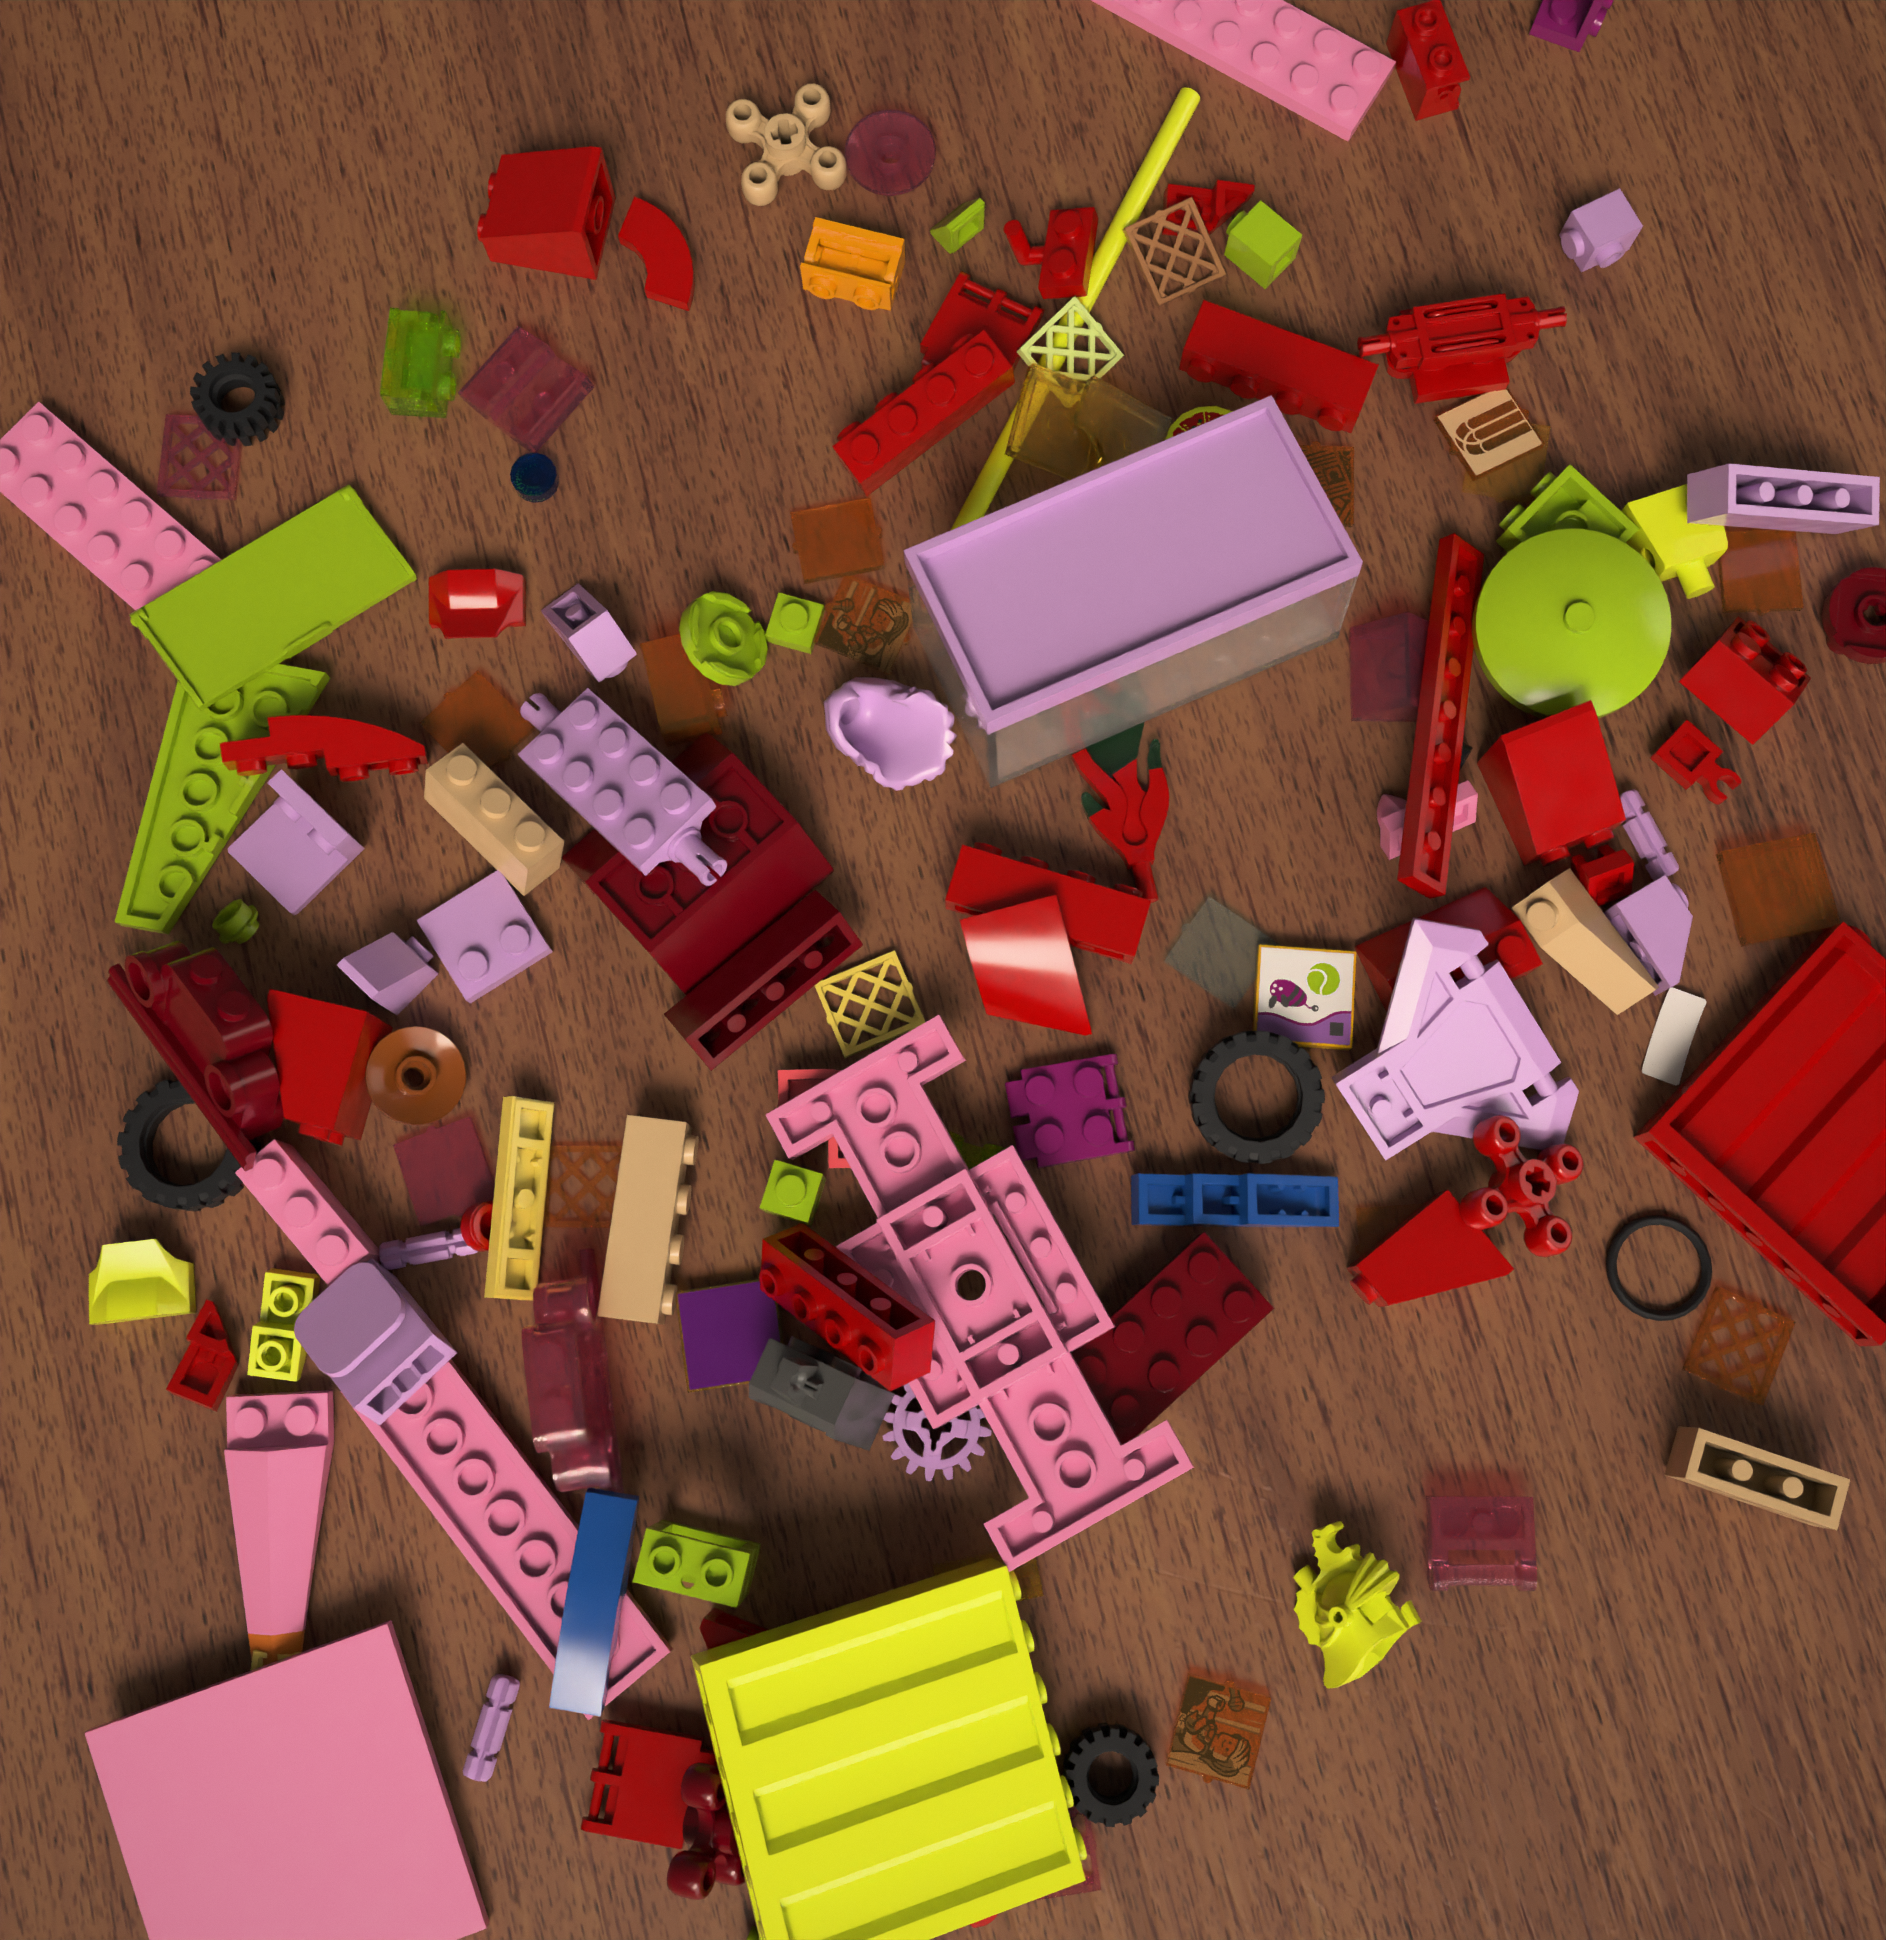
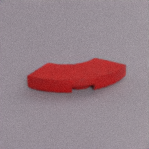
(662, 251)

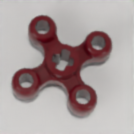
(711, 1834)

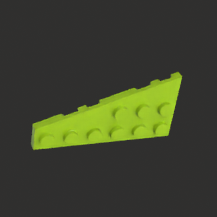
(195, 797)

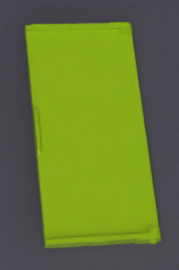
(273, 597)

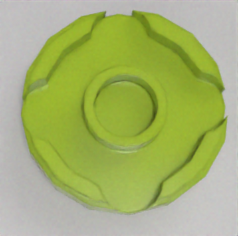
(723, 638)

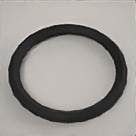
(1686, 1230)

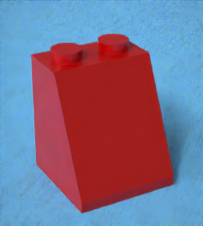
(549, 211)
(1554, 785)
(323, 1064)

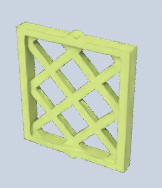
(1094, 330)

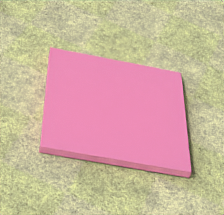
(290, 1805)

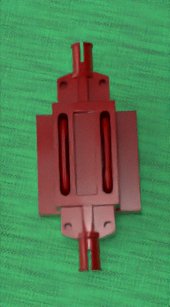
(1459, 344)

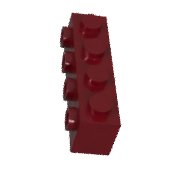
(763, 979)

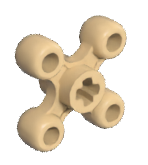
(786, 144)

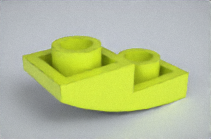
(273, 1345)

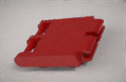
(967, 315)
(644, 1783)

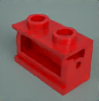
(1427, 59)

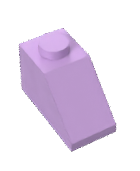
(590, 633)
(1656, 929)
(390, 970)

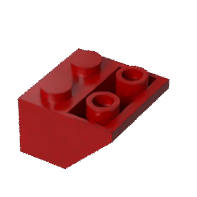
(1747, 679)

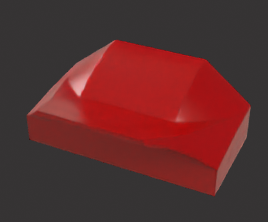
(476, 602)

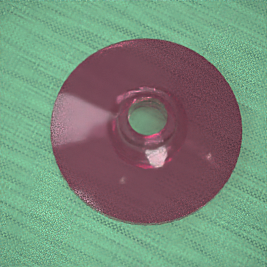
(887, 136)

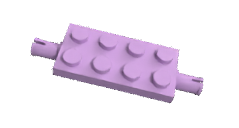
(620, 784)

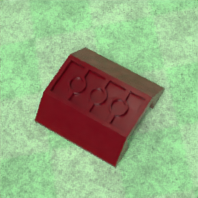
(698, 926)

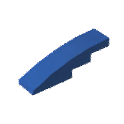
(1234, 1200)
(594, 1601)

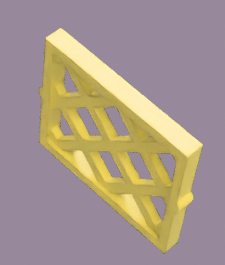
(856, 972)

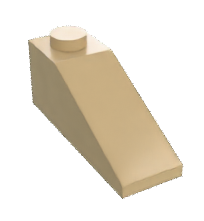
(1584, 942)

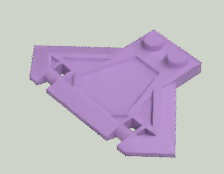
(1456, 1051)

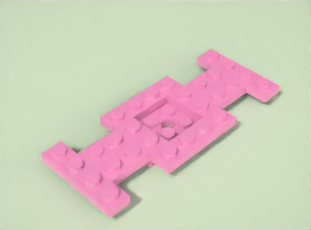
(1005, 1345)

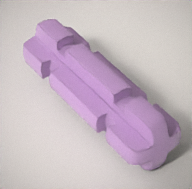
(1647, 836)
(423, 1249)
(491, 1727)

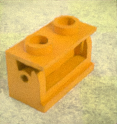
(853, 264)

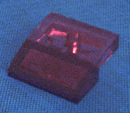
(526, 390)

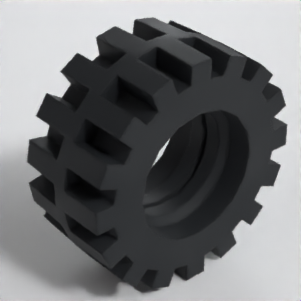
(1144, 1774)

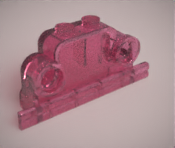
(572, 1383)

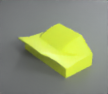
(139, 1283)

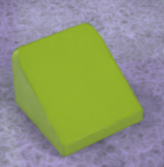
(960, 225)

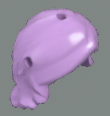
(890, 730)

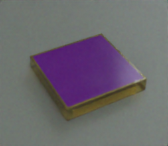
(725, 1332)

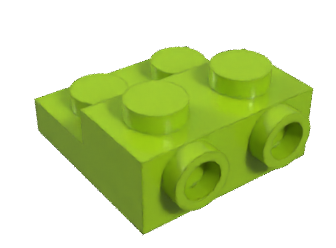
(1565, 504)

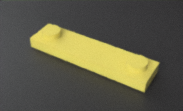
(519, 1198)

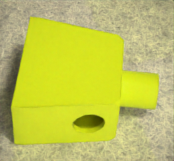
(1672, 543)

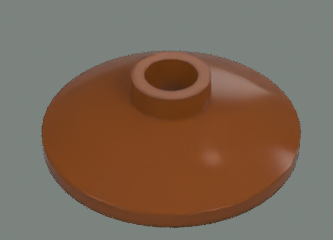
(440, 1071)

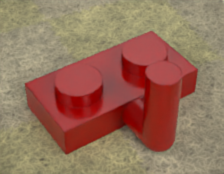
(1066, 252)

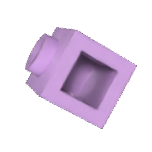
(1600, 231)

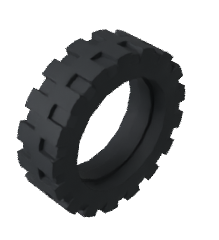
(1308, 1103)
(141, 1167)

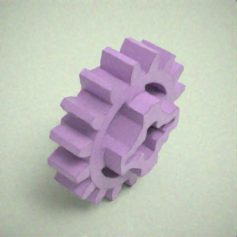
(931, 1457)

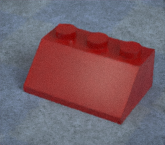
(1478, 910)

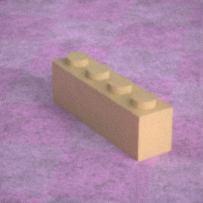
(646, 1220)

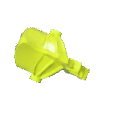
(1349, 1608)

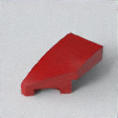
(1213, 204)
(207, 1363)

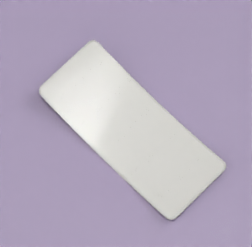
(1673, 1036)

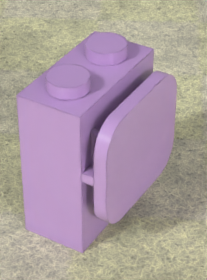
(372, 1339)

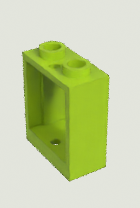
(712, 1561)

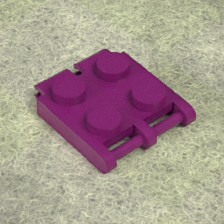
(1068, 1112)

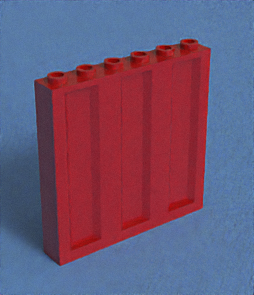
(1792, 1130)

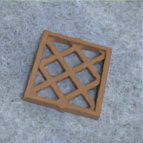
(1204, 240)

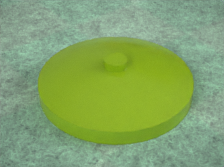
(1571, 623)

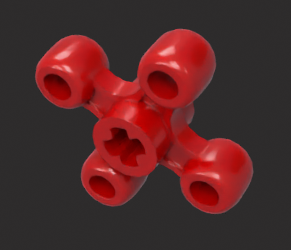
(1521, 1186)

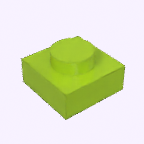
(794, 623)

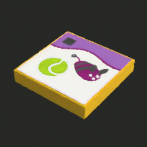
(1305, 995)

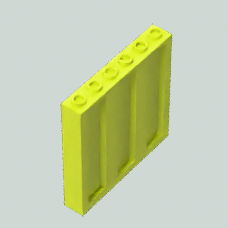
(892, 1763)

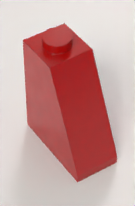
(1426, 1256)

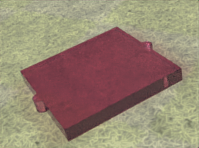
(445, 1171)

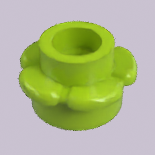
(236, 922)

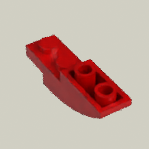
(346, 744)

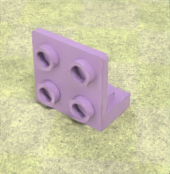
(294, 846)

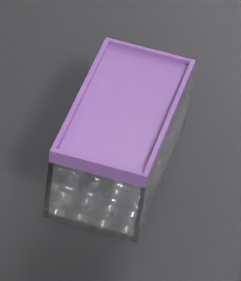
(1131, 590)

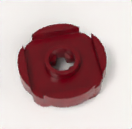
(1844, 619)

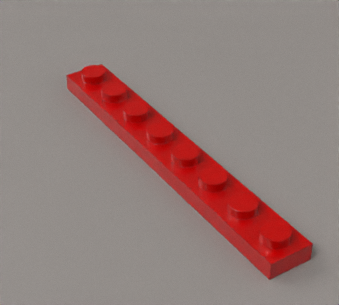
(1440, 719)

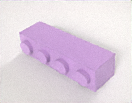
(1782, 499)

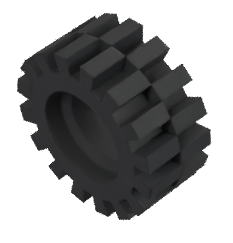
(227, 377)

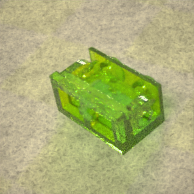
(419, 363)

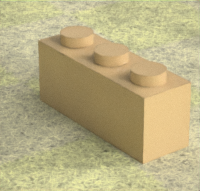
(493, 819)
(1757, 1477)

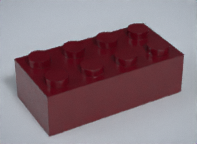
(1169, 1335)

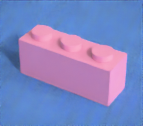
(307, 1211)

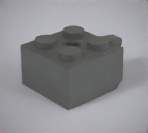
(820, 1391)

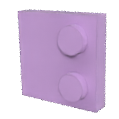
(484, 936)

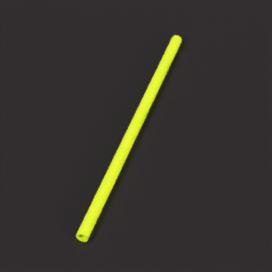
(1102, 265)

